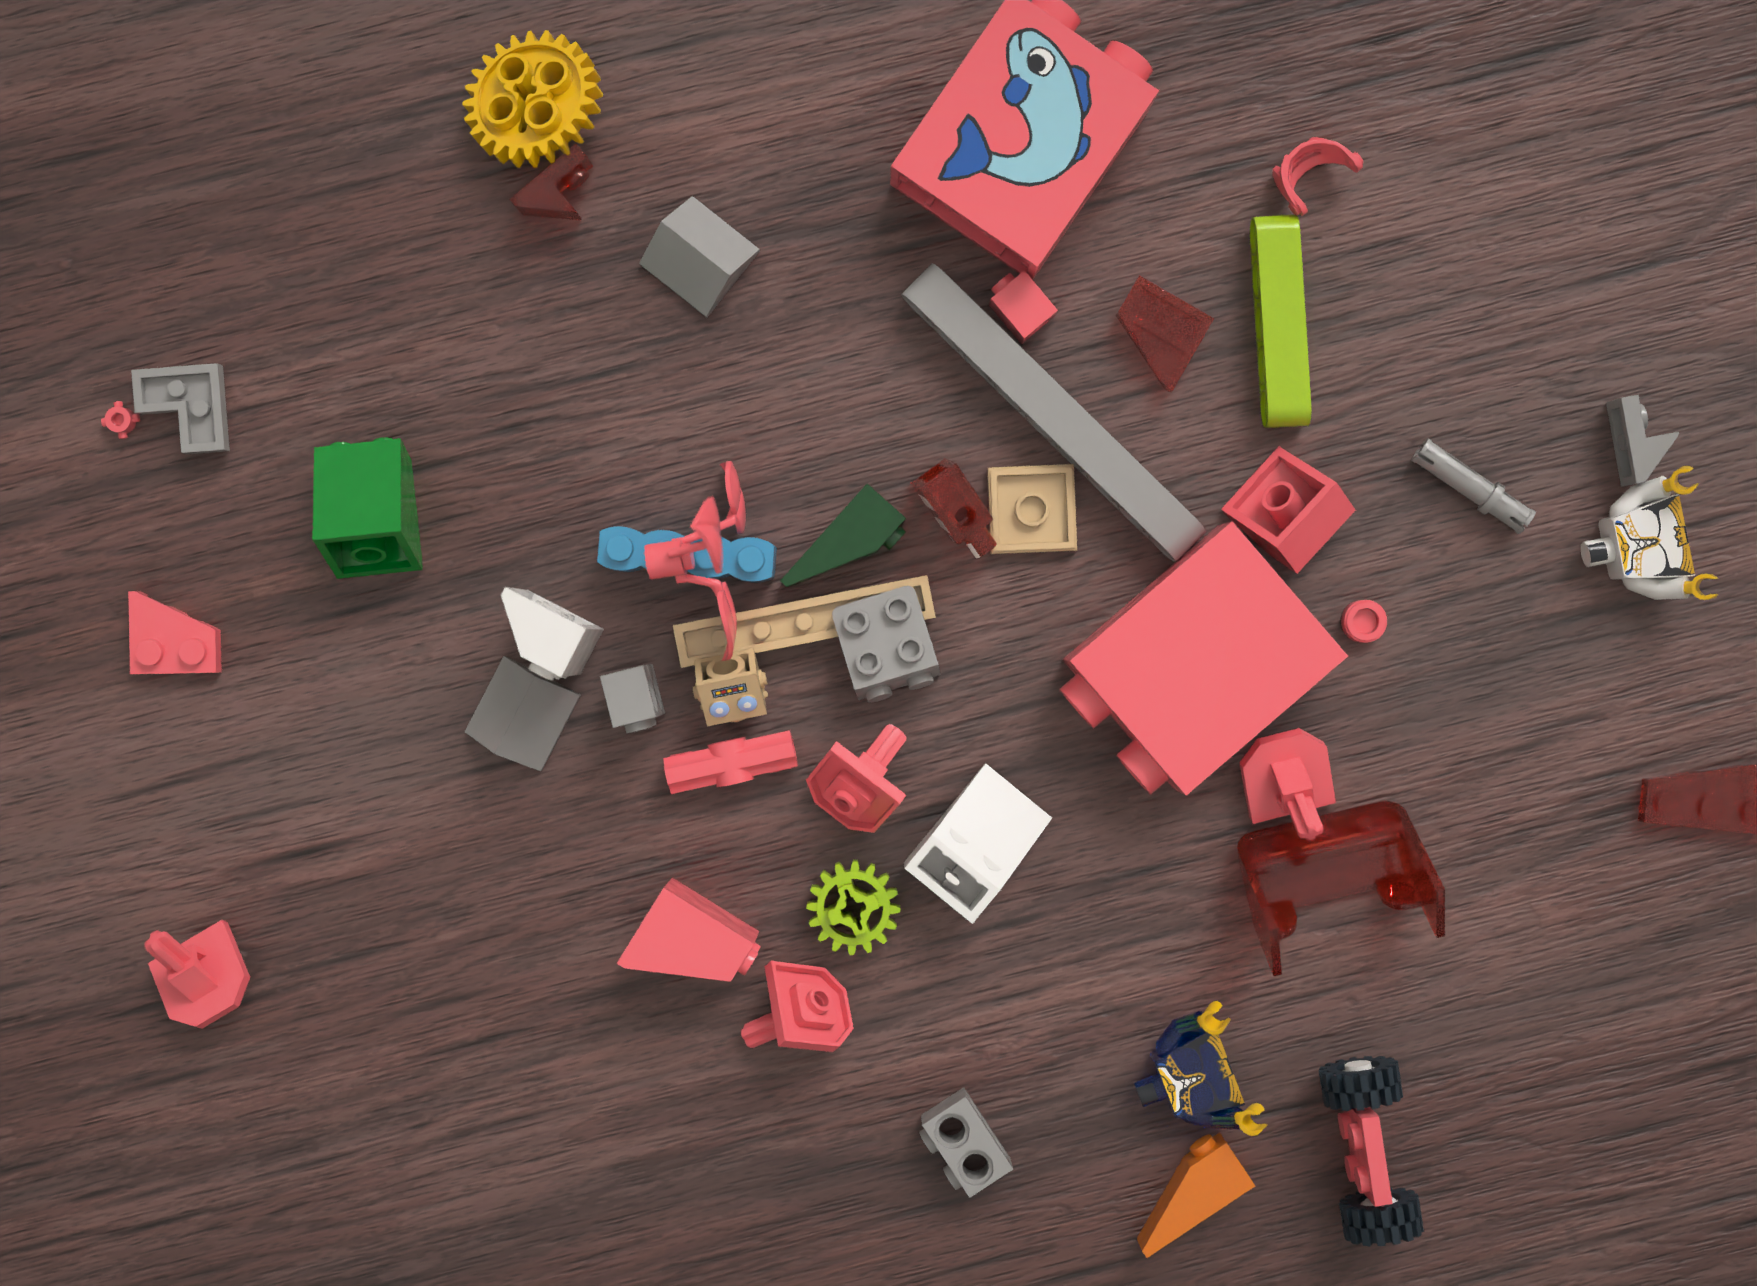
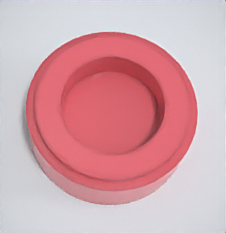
(1364, 621)

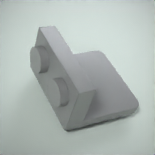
(886, 643)

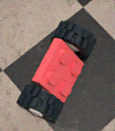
(1376, 1210)

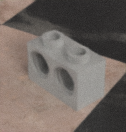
(633, 697)
(973, 1138)

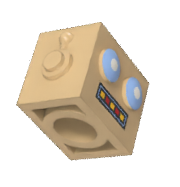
(730, 688)

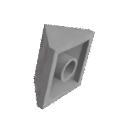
(698, 255)
(521, 714)

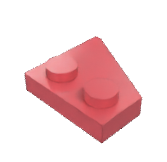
(169, 640)

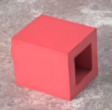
(1021, 305)

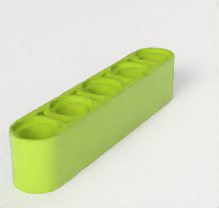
(1280, 321)

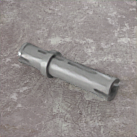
(1475, 487)

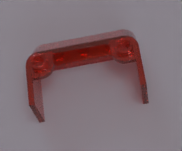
(1355, 854)

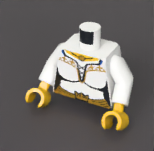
(1648, 541)

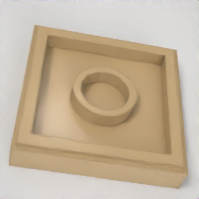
(1032, 508)

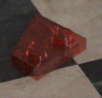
(1162, 329)

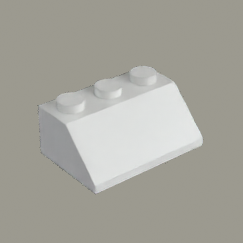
(549, 635)

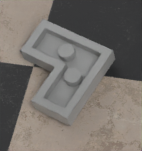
(195, 394)

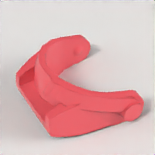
(1305, 157)

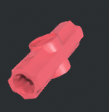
(730, 762)

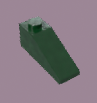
(854, 534)

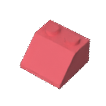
(1289, 509)

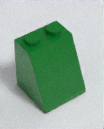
(366, 508)

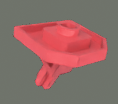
(1288, 777)
(854, 786)
(200, 976)
(806, 1009)

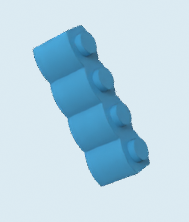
(743, 558)

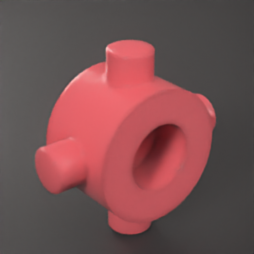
(120, 420)

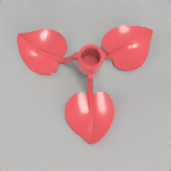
(677, 556)

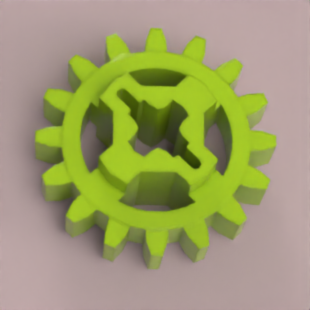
(834, 914)

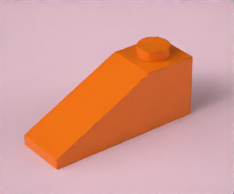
(1199, 1188)

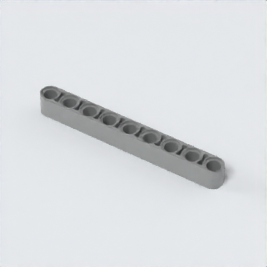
(1053, 412)

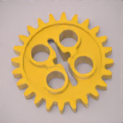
(532, 99)

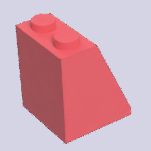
(691, 938)

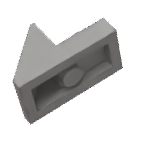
(1634, 452)

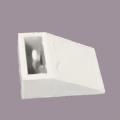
(977, 843)

